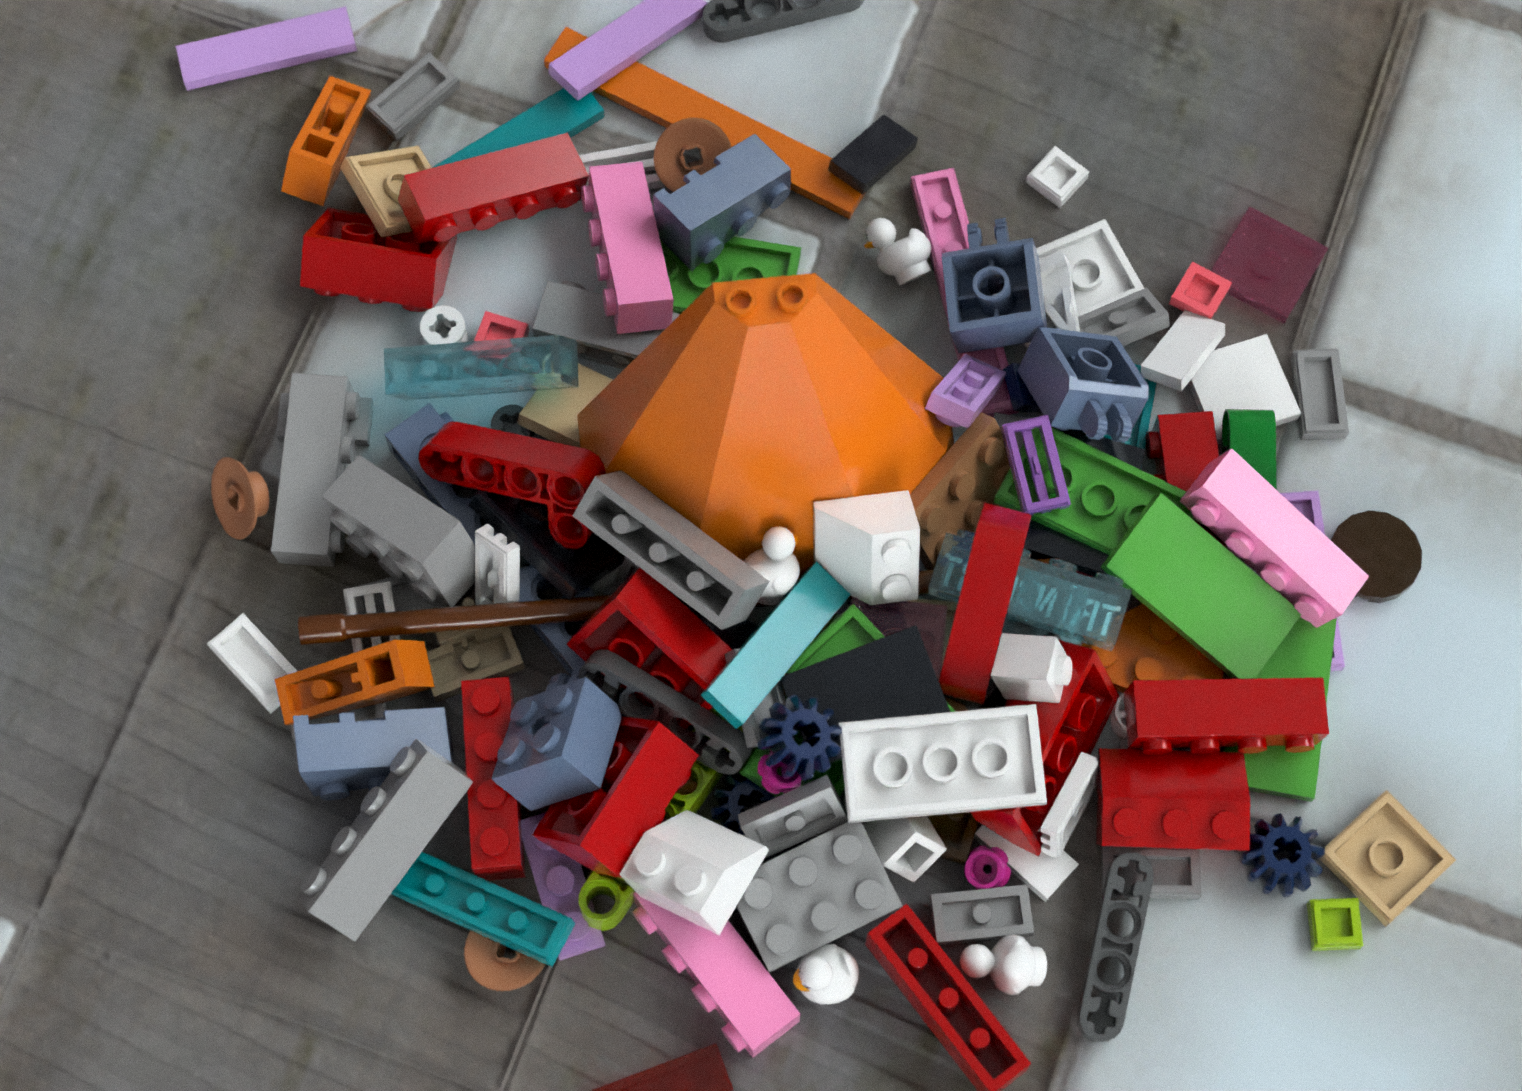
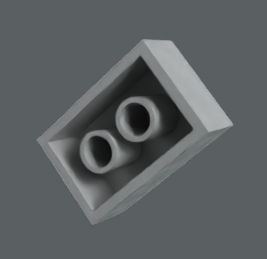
(402, 531)
(816, 895)

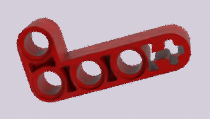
(518, 469)
(983, 602)

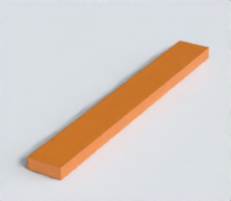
(670, 101)

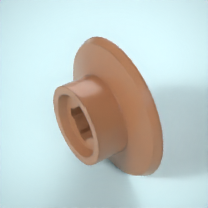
(683, 136)
(238, 497)
(490, 969)

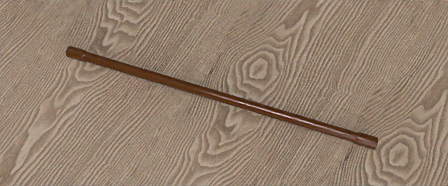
(340, 627)

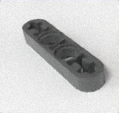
(786, 15)
(667, 706)
(1109, 945)

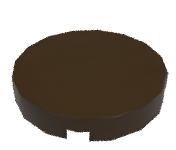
(1383, 550)

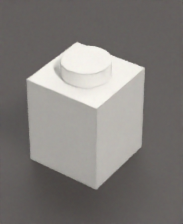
(1031, 668)
(906, 844)

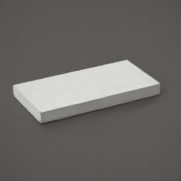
(942, 763)

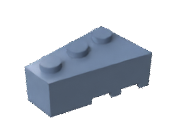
(721, 202)
(359, 753)

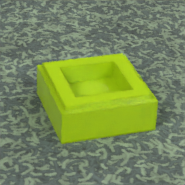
(1334, 924)

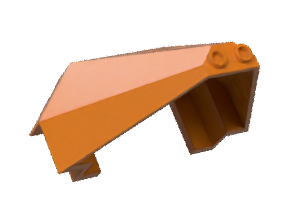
(766, 406)

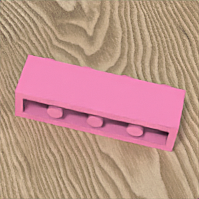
(629, 248)
(1274, 538)
(725, 975)

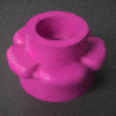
(772, 781)
(975, 866)

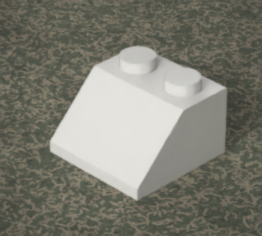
(869, 545)
(694, 868)

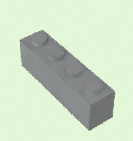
(580, 316)
(312, 460)
(670, 549)
(384, 839)

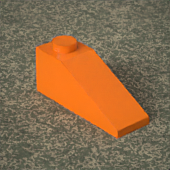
(324, 141)
(356, 680)

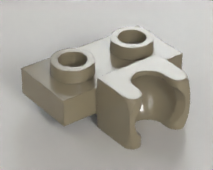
(471, 656)

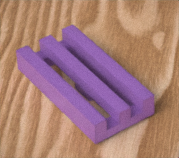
(1044, 504)

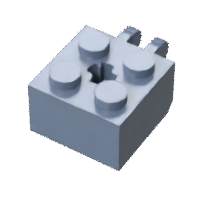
(975, 274)
(1084, 382)
(558, 742)

